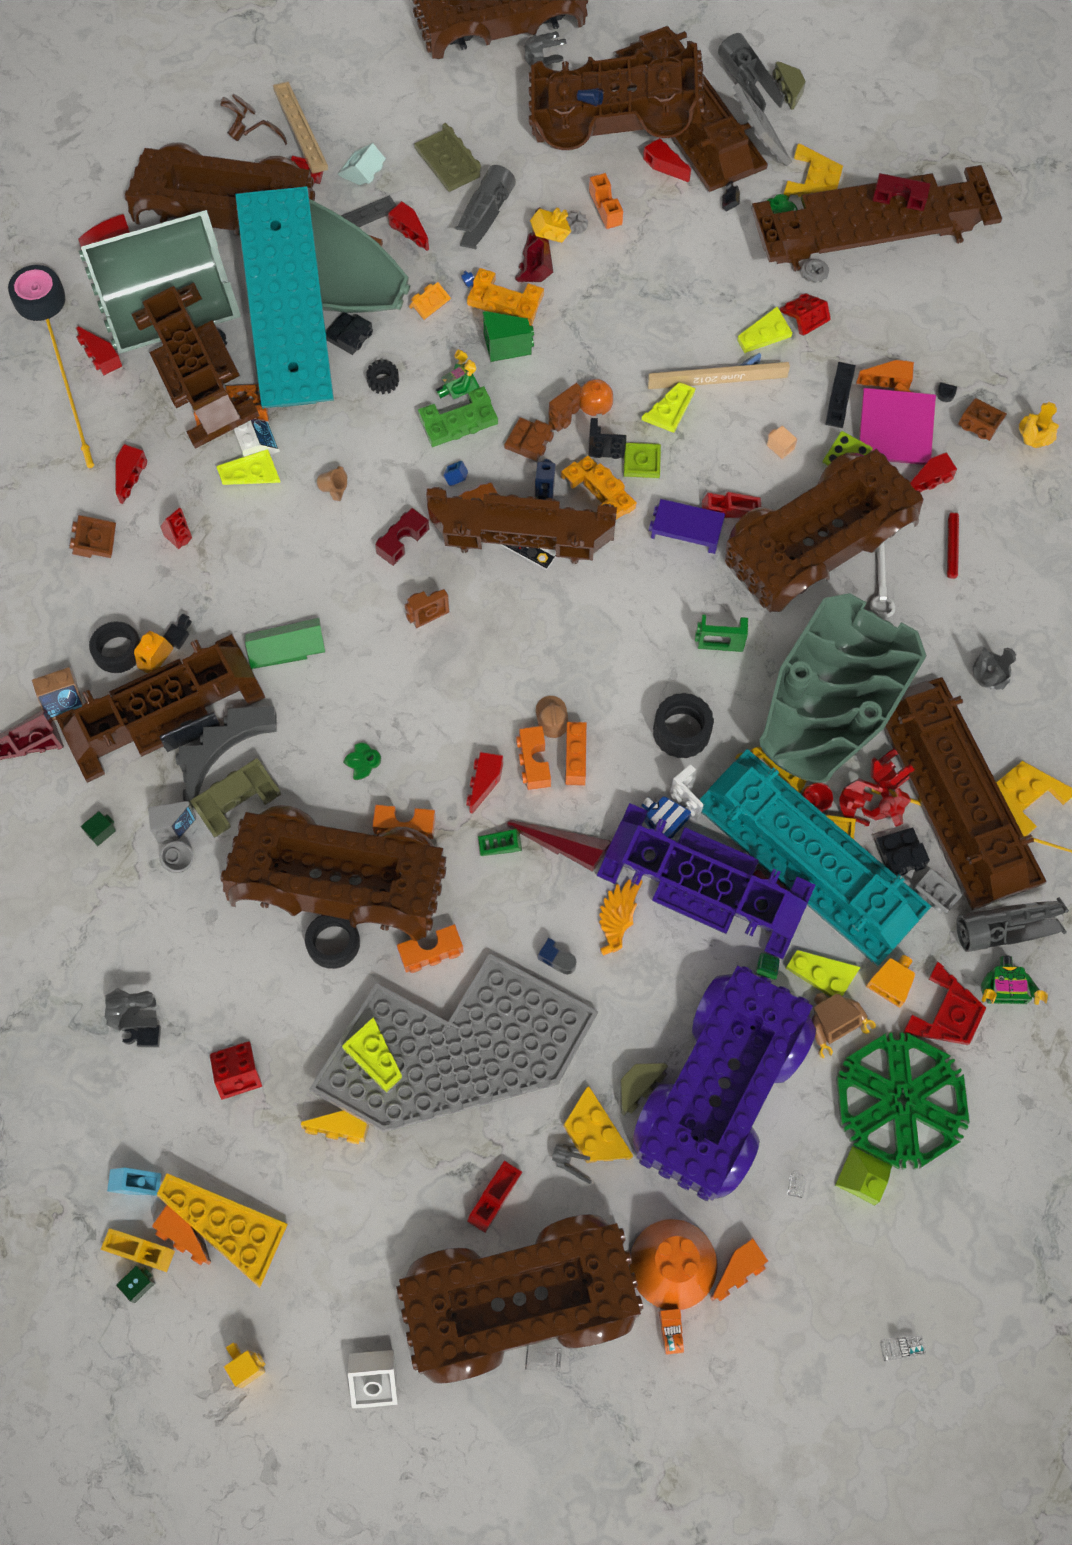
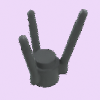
(563, 1154)

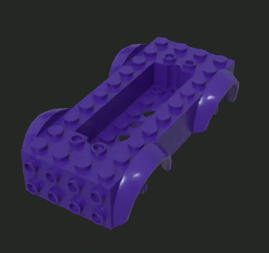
(711, 1145)

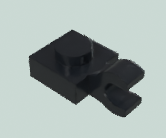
(731, 197)
(177, 634)

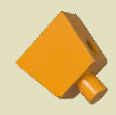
(152, 652)
(893, 980)

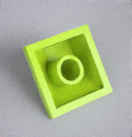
(864, 1176)

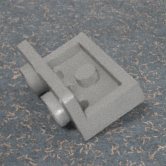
(938, 891)

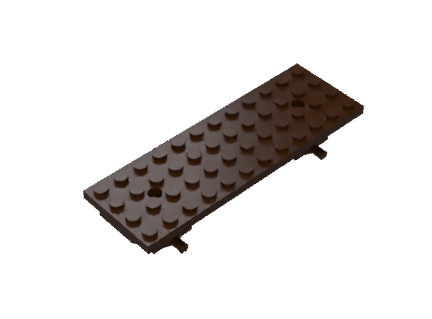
(717, 145)
(961, 796)

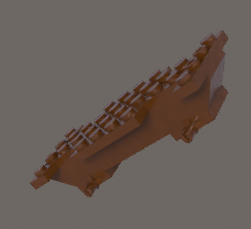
(194, 364)
(521, 523)
(156, 704)

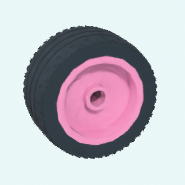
(36, 292)

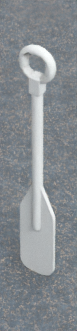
(882, 589)

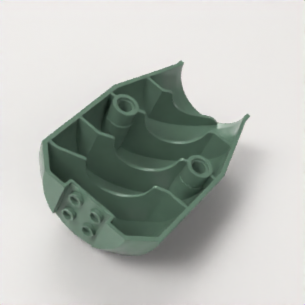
(838, 687)

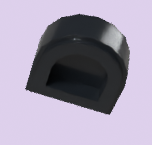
(946, 392)

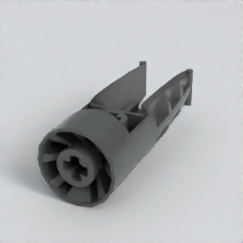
(748, 69)
(485, 205)
(1009, 924)

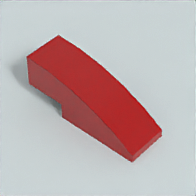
(107, 229)
(731, 504)
(494, 1196)

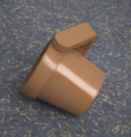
(334, 482)

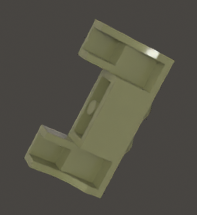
(231, 792)

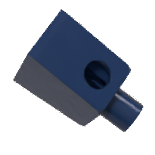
(545, 474)

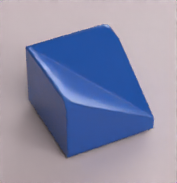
(455, 473)

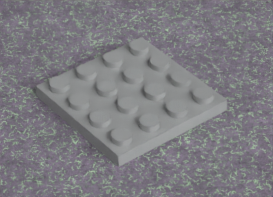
(762, 125)

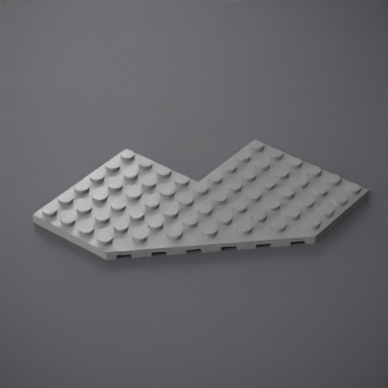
(499, 1044)

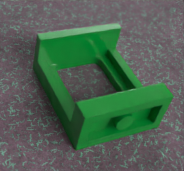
(737, 635)

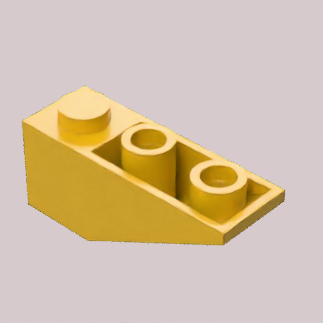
(338, 1125)

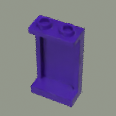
(687, 523)

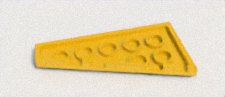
(236, 1231)

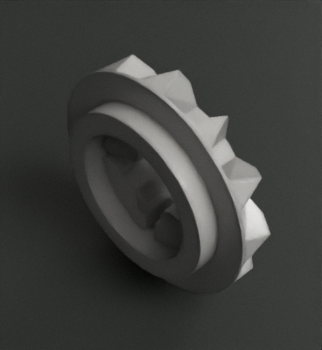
(579, 226)
(816, 265)

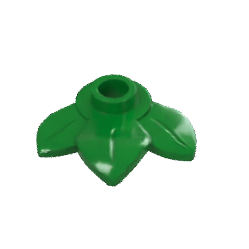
(781, 203)
(360, 760)

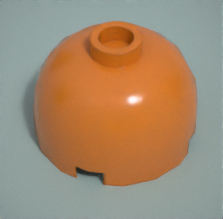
(596, 397)

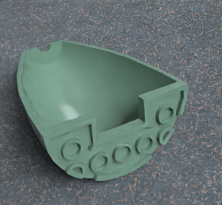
(353, 267)

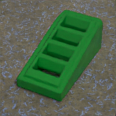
(499, 836)
(767, 966)

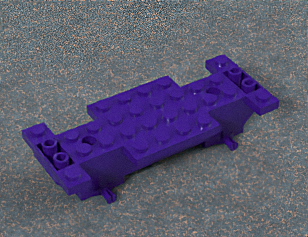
(706, 880)

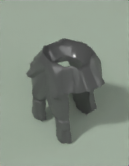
(535, 45)
(1001, 675)
(123, 1006)

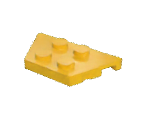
(594, 1131)

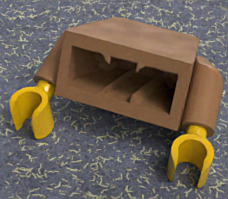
(836, 1018)

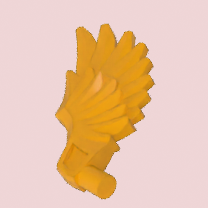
(618, 915)

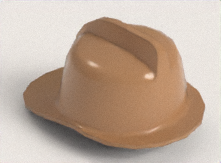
(552, 716)

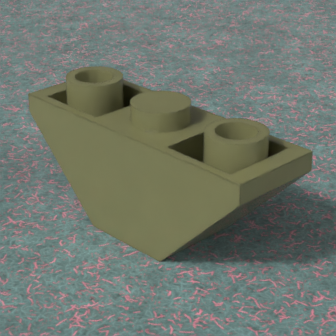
(790, 83)
(639, 1083)

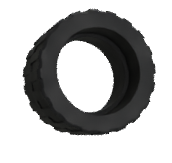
(689, 705)

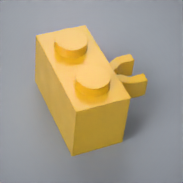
(551, 224)
(244, 1366)

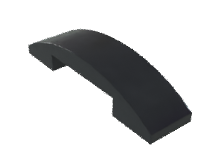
(840, 395)

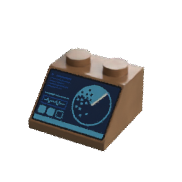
(58, 692)

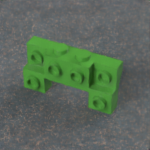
(460, 421)

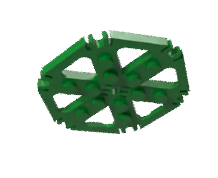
(914, 1109)

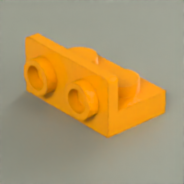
(430, 300)

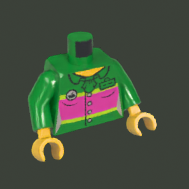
(460, 380)
(1010, 985)

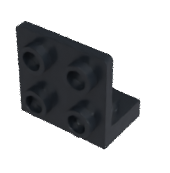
(605, 444)

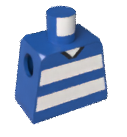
(667, 810)

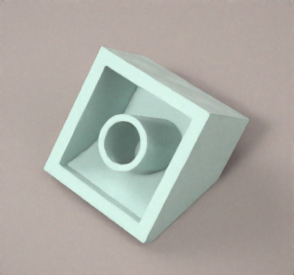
(363, 165)

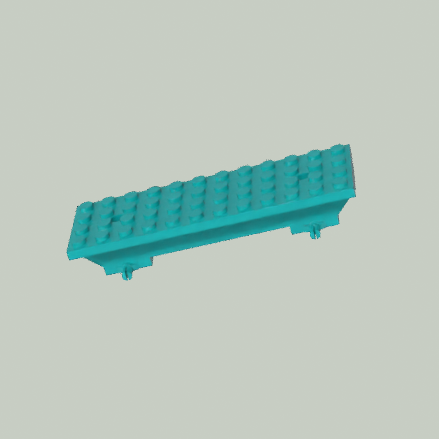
(284, 297)
(797, 839)

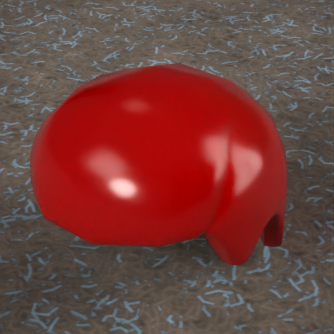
(819, 795)

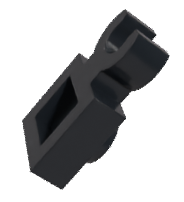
(144, 1036)

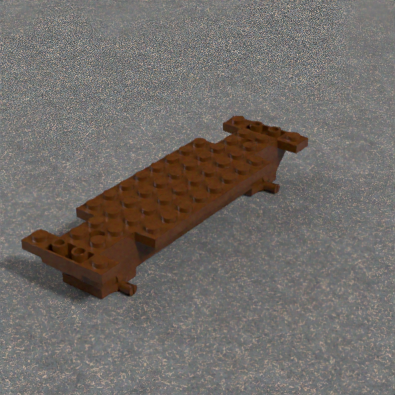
(852, 220)

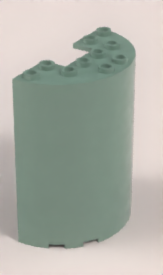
(150, 261)

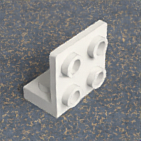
(681, 792)

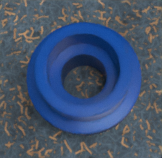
(467, 278)

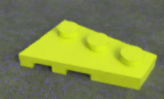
(765, 332)
(670, 409)
(249, 470)
(823, 973)
(372, 1054)

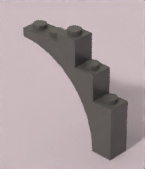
(238, 725)

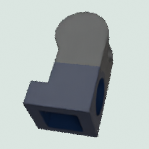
(557, 959)

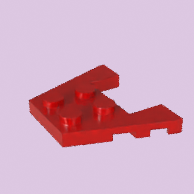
(957, 1015)

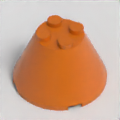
(673, 1264)

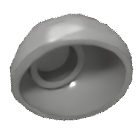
(176, 856)

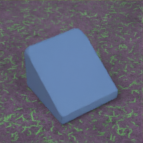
(753, 360)

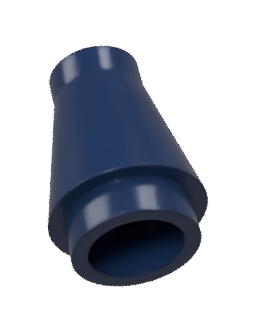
(591, 96)

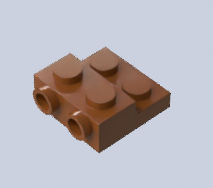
(563, 407)
(982, 419)
(529, 438)
(92, 537)
(426, 609)

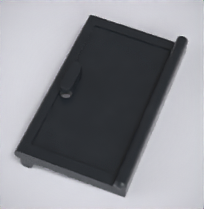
(188, 732)

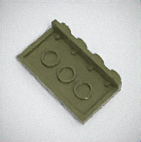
(449, 158)

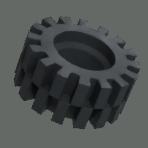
(382, 368)

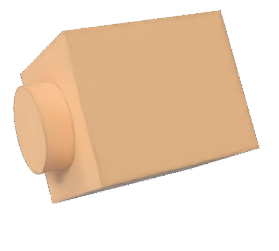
(781, 441)

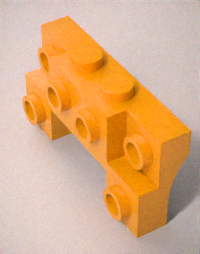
(501, 300)
(600, 483)

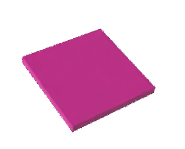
(898, 424)

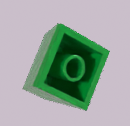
(507, 336)

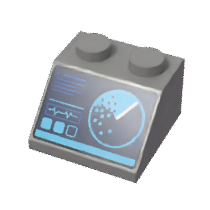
(170, 821)

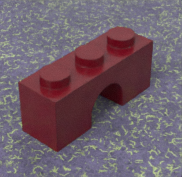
(913, 191)
(410, 525)

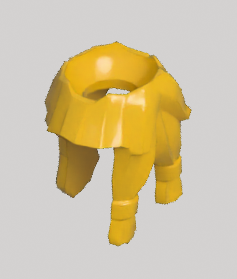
(1029, 427)

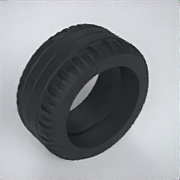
(106, 633)
(331, 961)

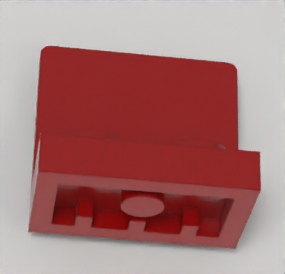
(809, 312)
(235, 1070)

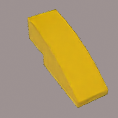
(137, 1250)

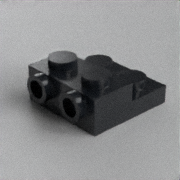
(349, 332)
(902, 852)

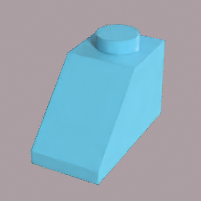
(133, 1182)

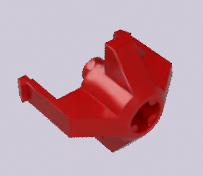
(883, 771)
(854, 797)
(889, 806)

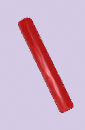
(953, 545)

